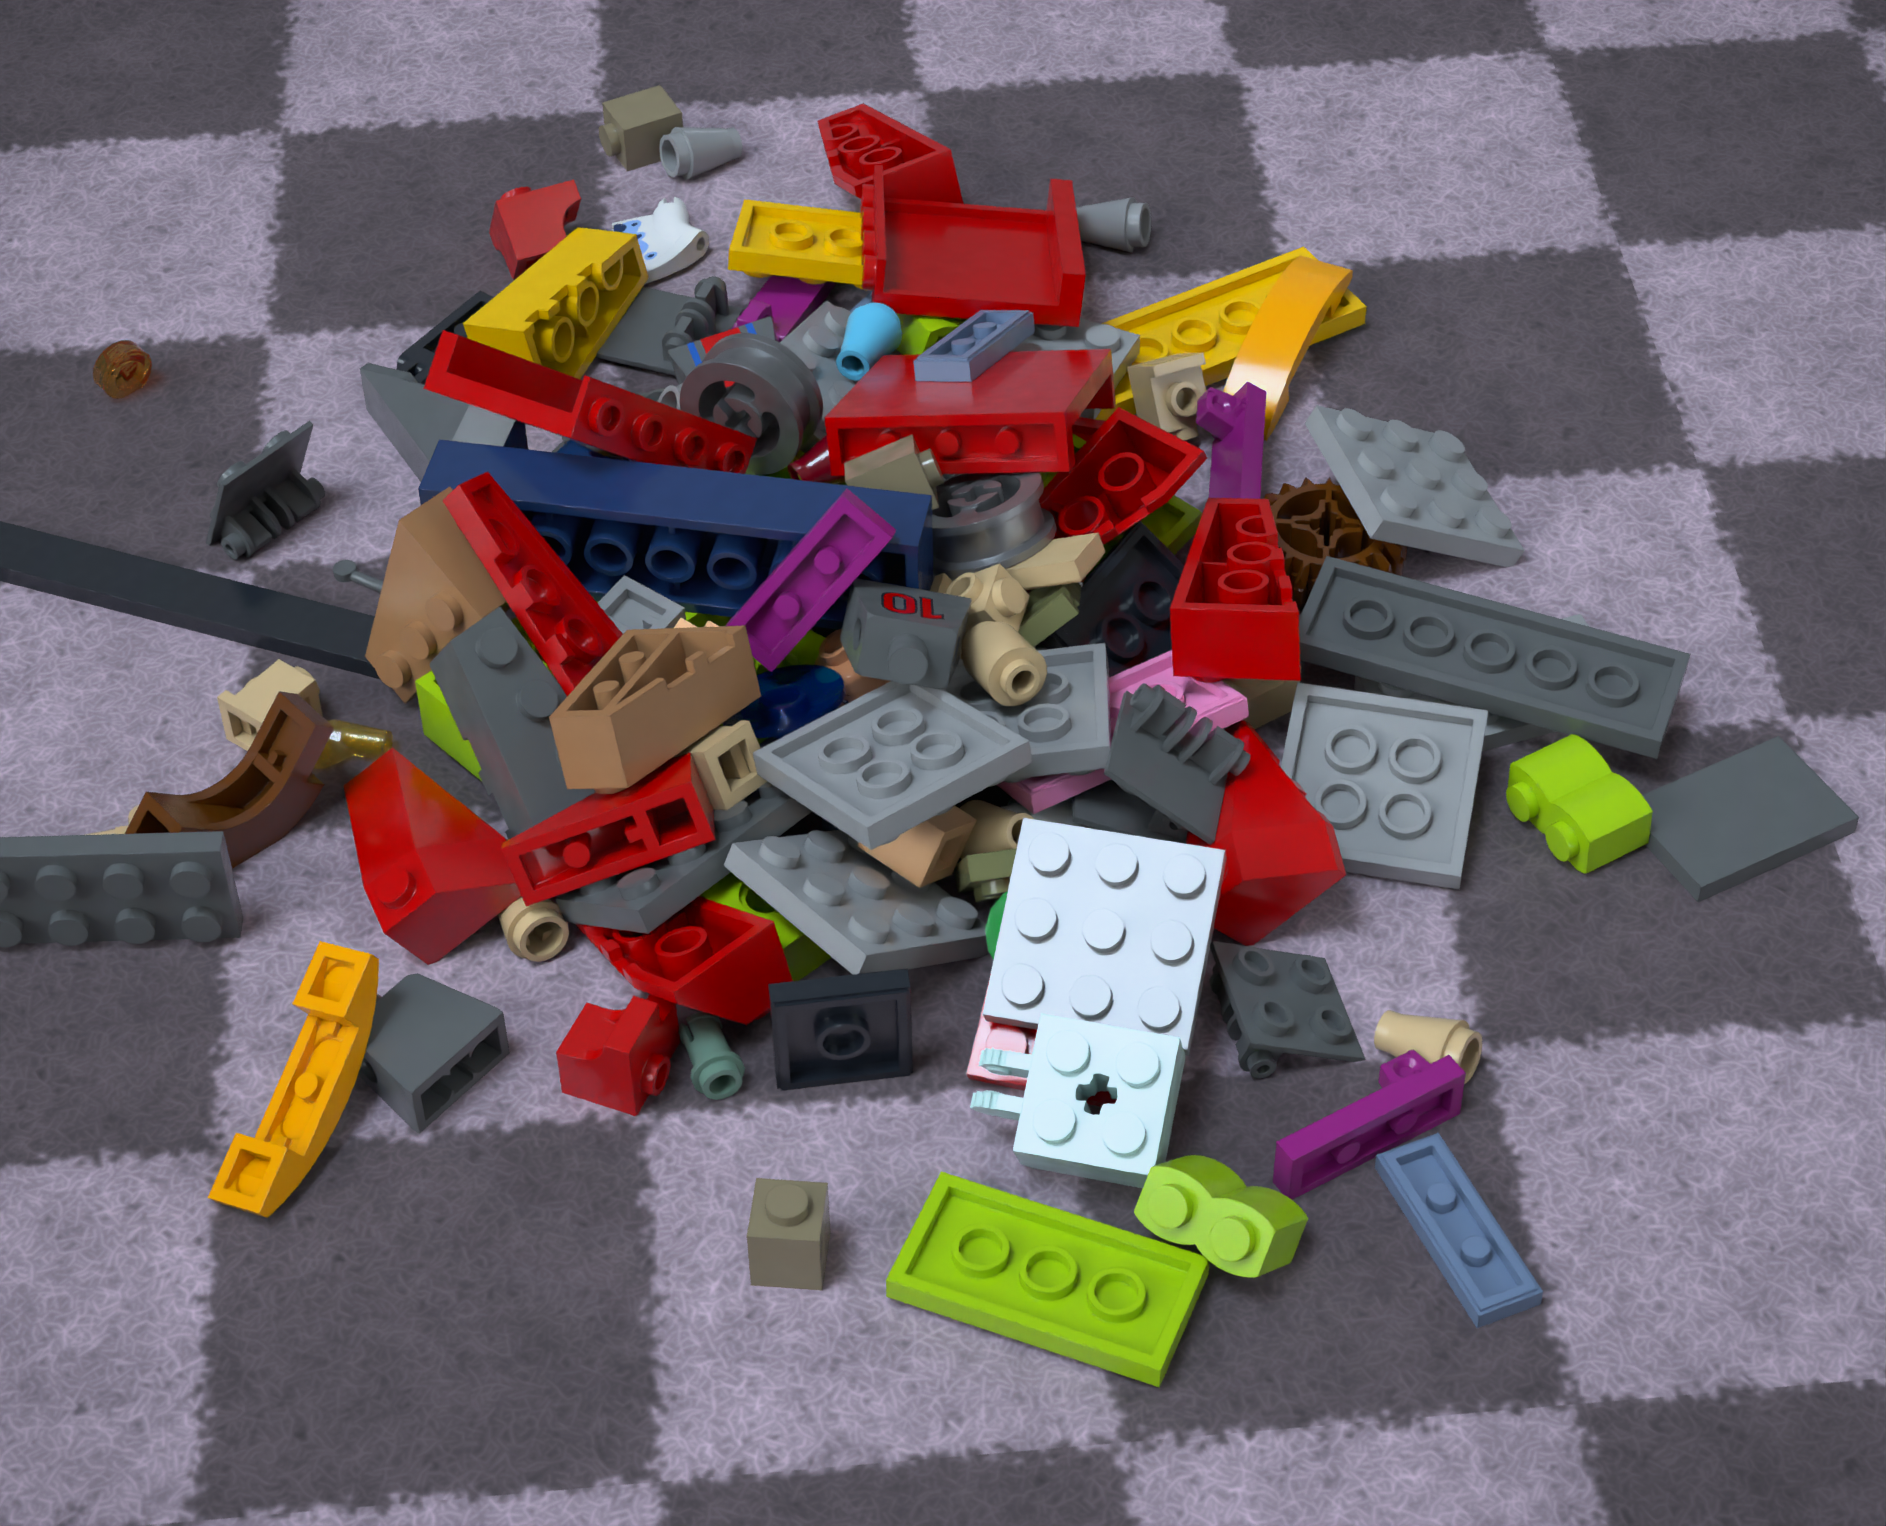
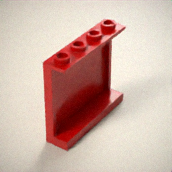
(973, 257)
(583, 409)
(1001, 422)

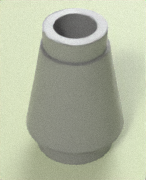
(698, 150)
(1115, 224)

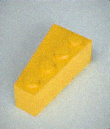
(565, 301)

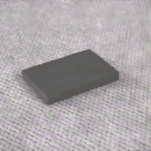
(1743, 818)

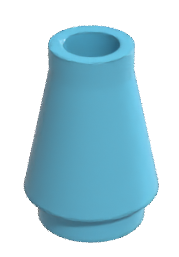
(869, 335)

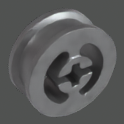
(767, 386)
(989, 522)

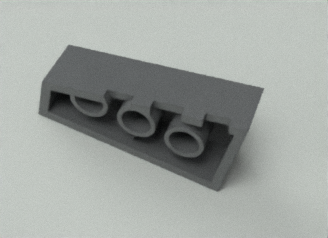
(503, 707)

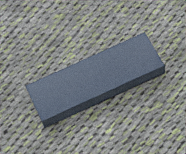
(974, 346)
(1458, 1230)

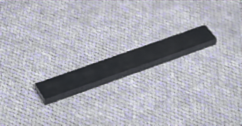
(186, 598)

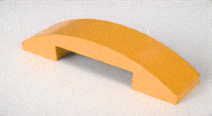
(1285, 330)
(313, 1088)

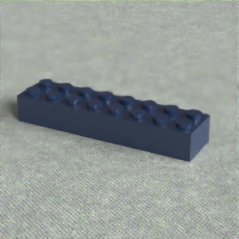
(681, 529)

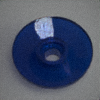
(791, 699)

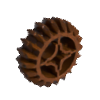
(1321, 515)

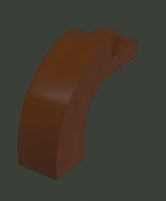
(260, 796)

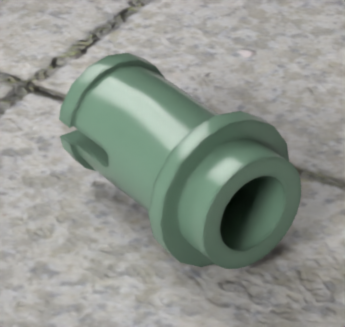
(711, 1057)

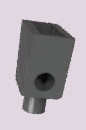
(430, 1047)

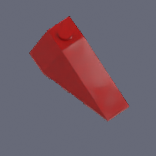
(911, 161)
(1119, 477)
(1274, 845)
(425, 858)
(701, 959)

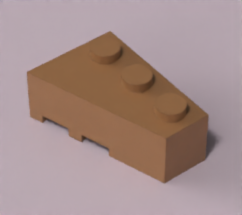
(427, 596)
(651, 702)

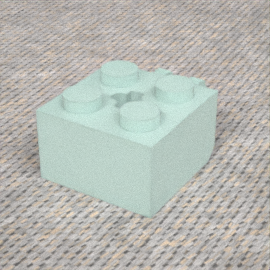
(1069, 1066)

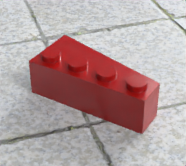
(1234, 599)

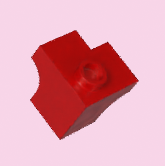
(532, 222)
(619, 1054)

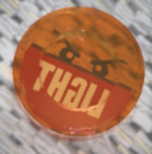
(122, 369)

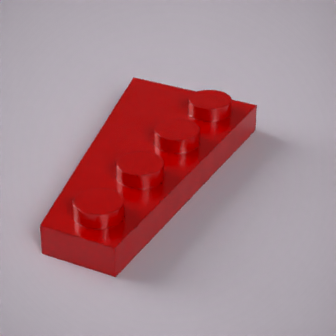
(536, 583)

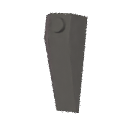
(419, 418)

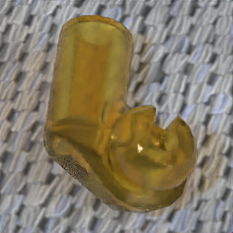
(351, 740)

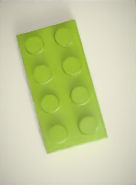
(1048, 1278)

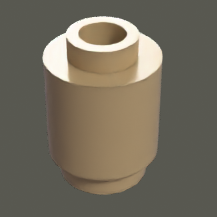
(1003, 663)

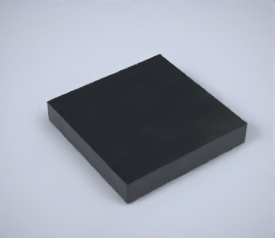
(841, 1029)

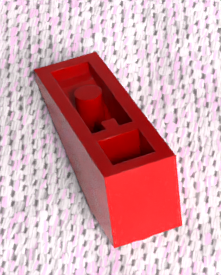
(613, 832)

